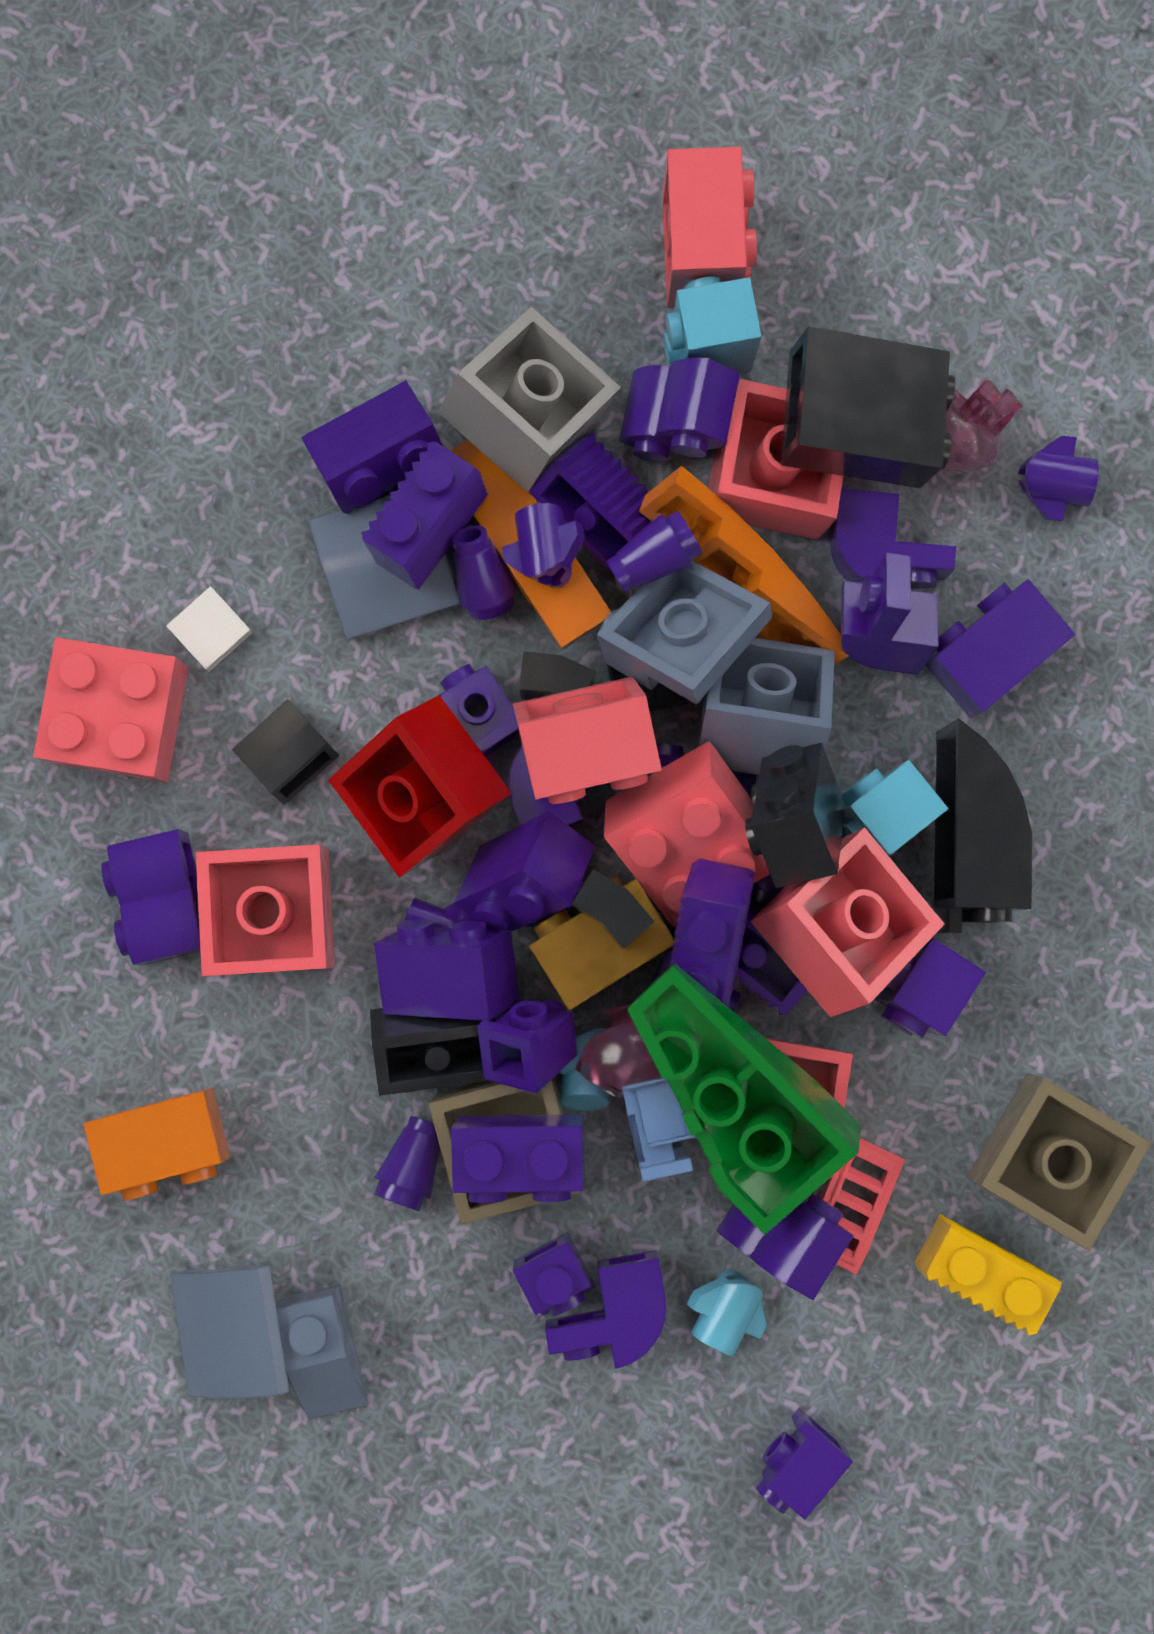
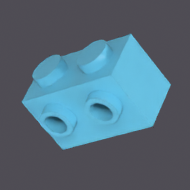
(714, 323)
(891, 806)

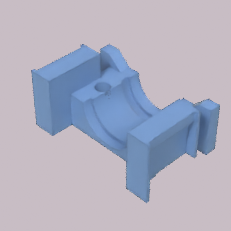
(654, 1125)

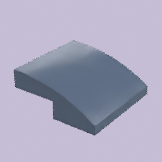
(363, 590)
(229, 1332)

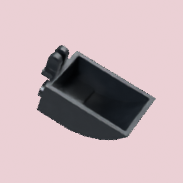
(982, 836)

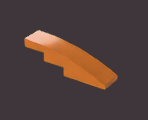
(745, 559)
(567, 610)

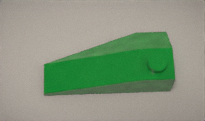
(750, 1106)

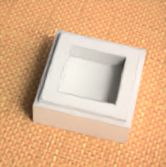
(209, 629)

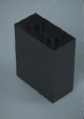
(867, 408)

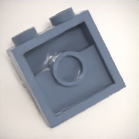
(683, 630)

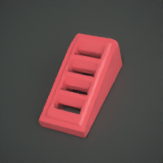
(864, 1232)

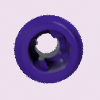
(655, 552)
(481, 575)
(410, 1166)

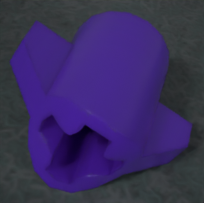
(1059, 478)
(544, 544)

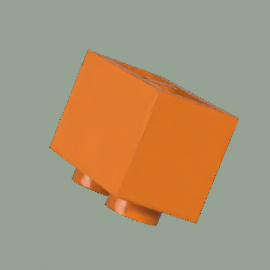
(156, 1143)

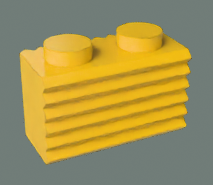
(987, 1275)

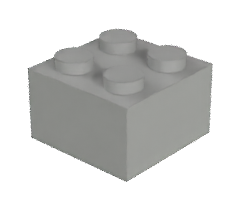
(528, 398)

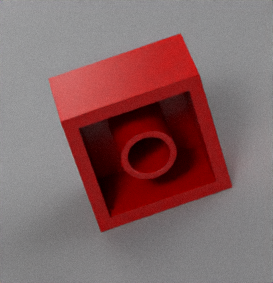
(419, 785)

